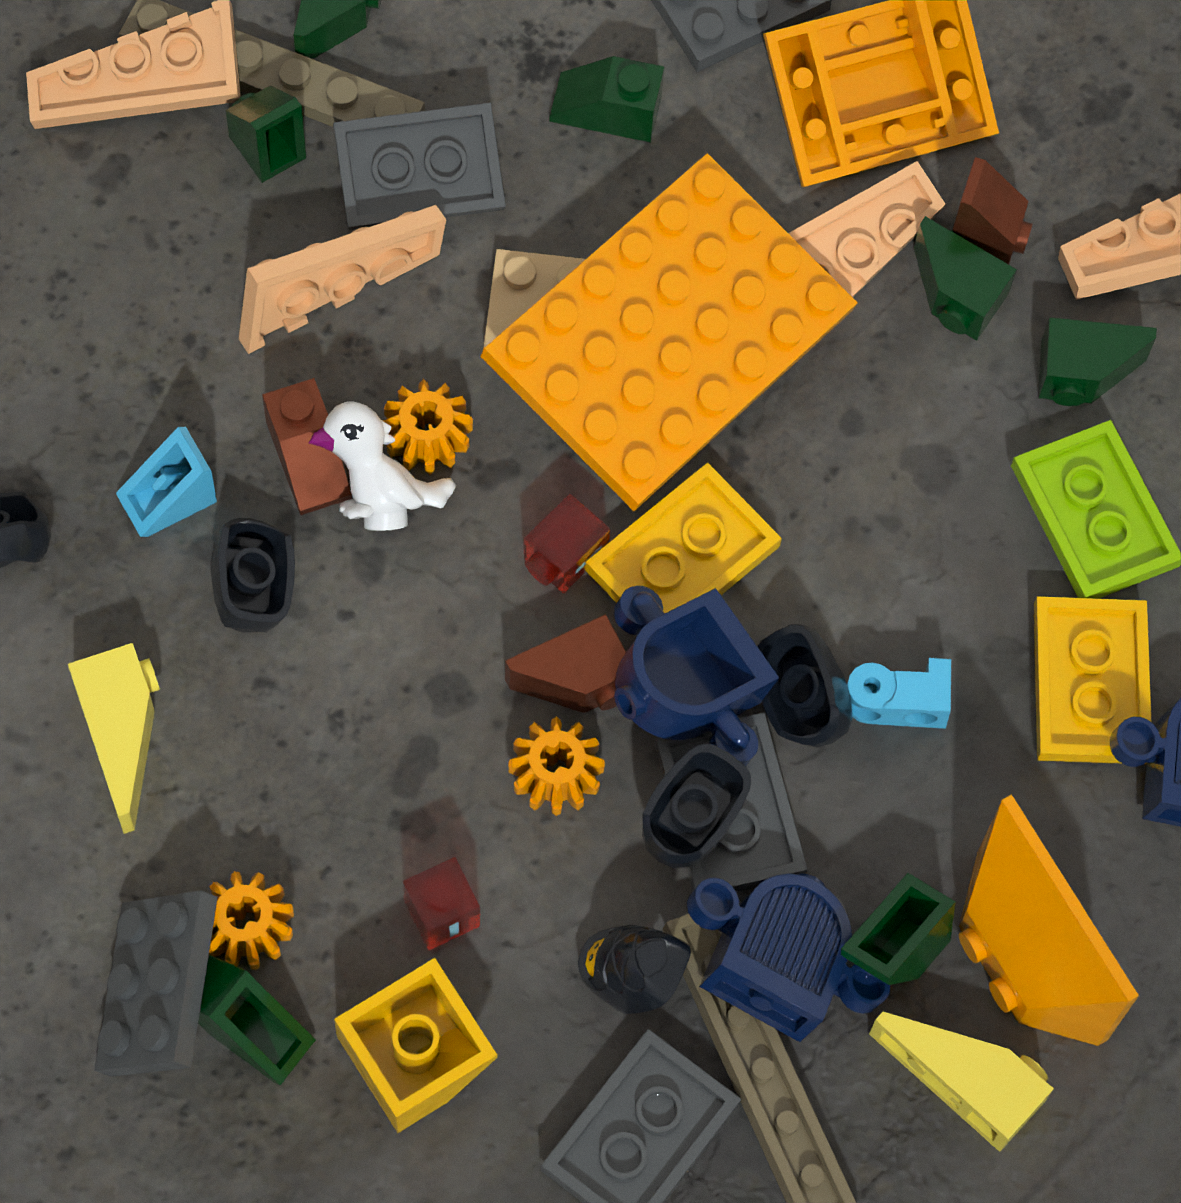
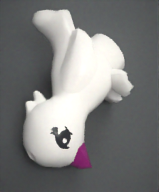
(378, 484)

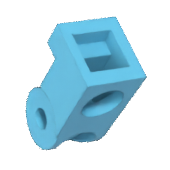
(902, 696)

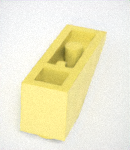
(120, 717)
(973, 1077)

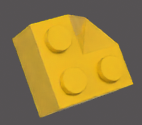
(414, 1044)

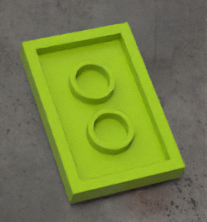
(1096, 512)

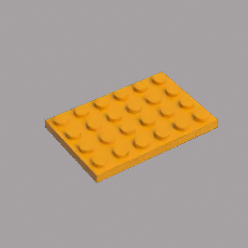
(669, 331)

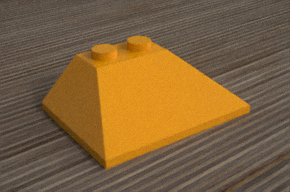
(879, 85)
(1038, 938)

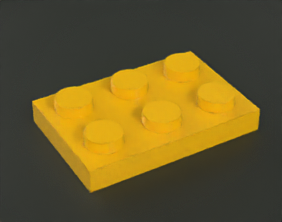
(686, 544)
(1088, 674)

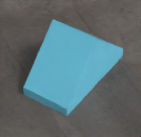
(168, 485)

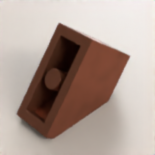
(992, 213)
(312, 472)
(571, 668)

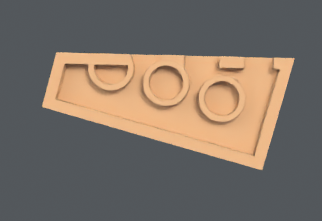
(162, 70)
(871, 227)
(1126, 251)
(334, 271)

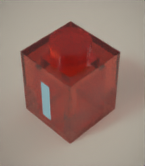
(563, 543)
(441, 903)

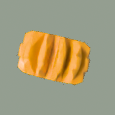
(422, 409)
(564, 783)
(257, 935)

